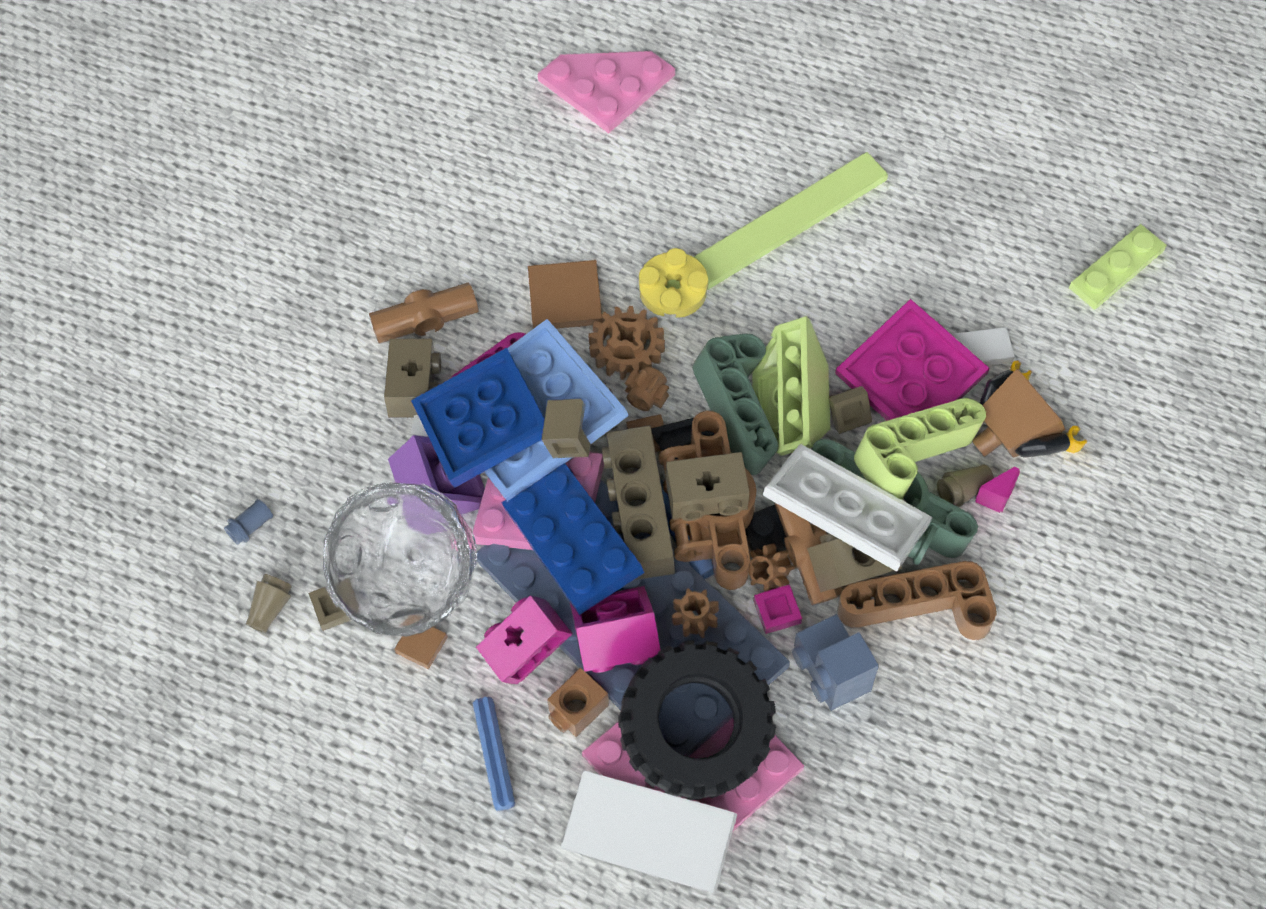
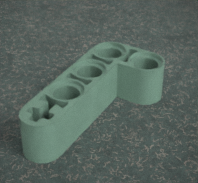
(723, 378)

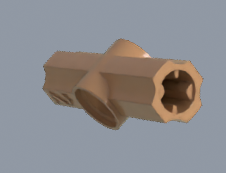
(423, 312)
(799, 537)

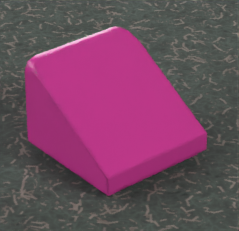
(998, 490)

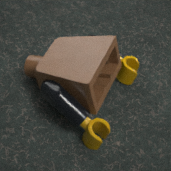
(1021, 419)

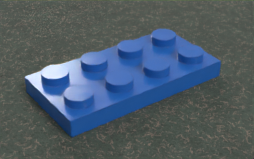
(573, 539)

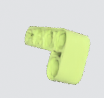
(893, 446)

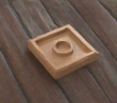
(565, 294)

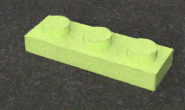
(1117, 266)

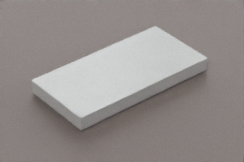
(847, 506)
(649, 831)

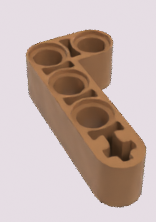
(915, 603)

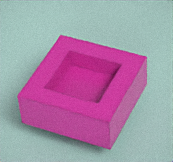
(777, 609)

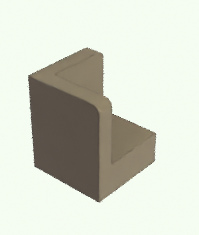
(563, 429)

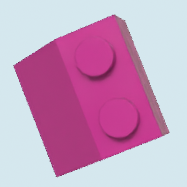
(617, 631)

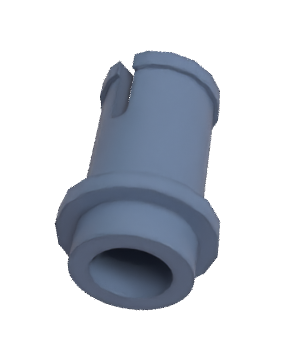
(247, 522)

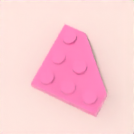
(606, 84)

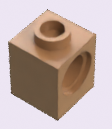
(577, 687)

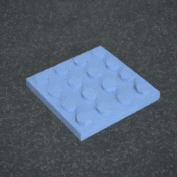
(554, 373)

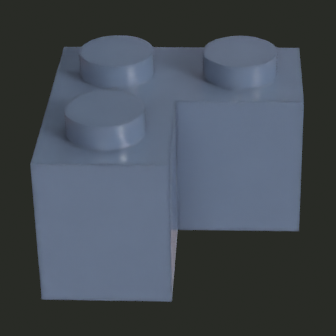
(837, 662)

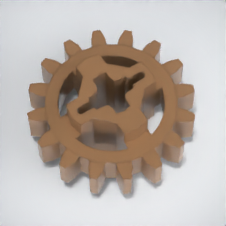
(626, 342)

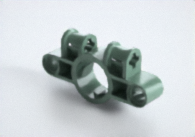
(950, 526)

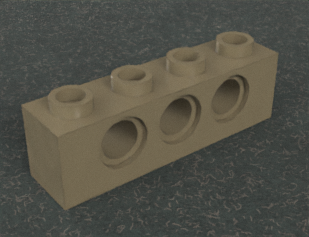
(636, 450)

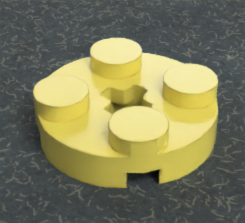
(673, 266)

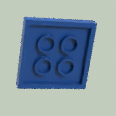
(480, 417)

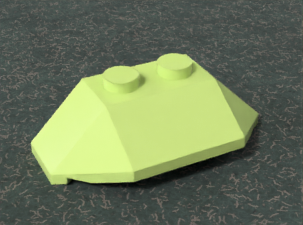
(794, 386)

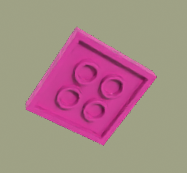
(911, 365)

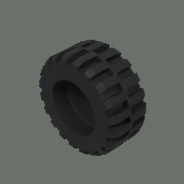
(739, 687)

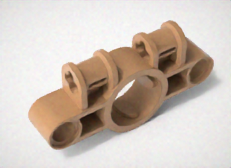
(712, 536)

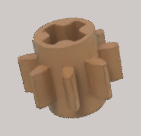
(646, 389)
(769, 567)
(695, 602)

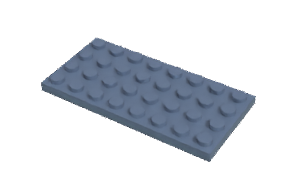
(689, 711)

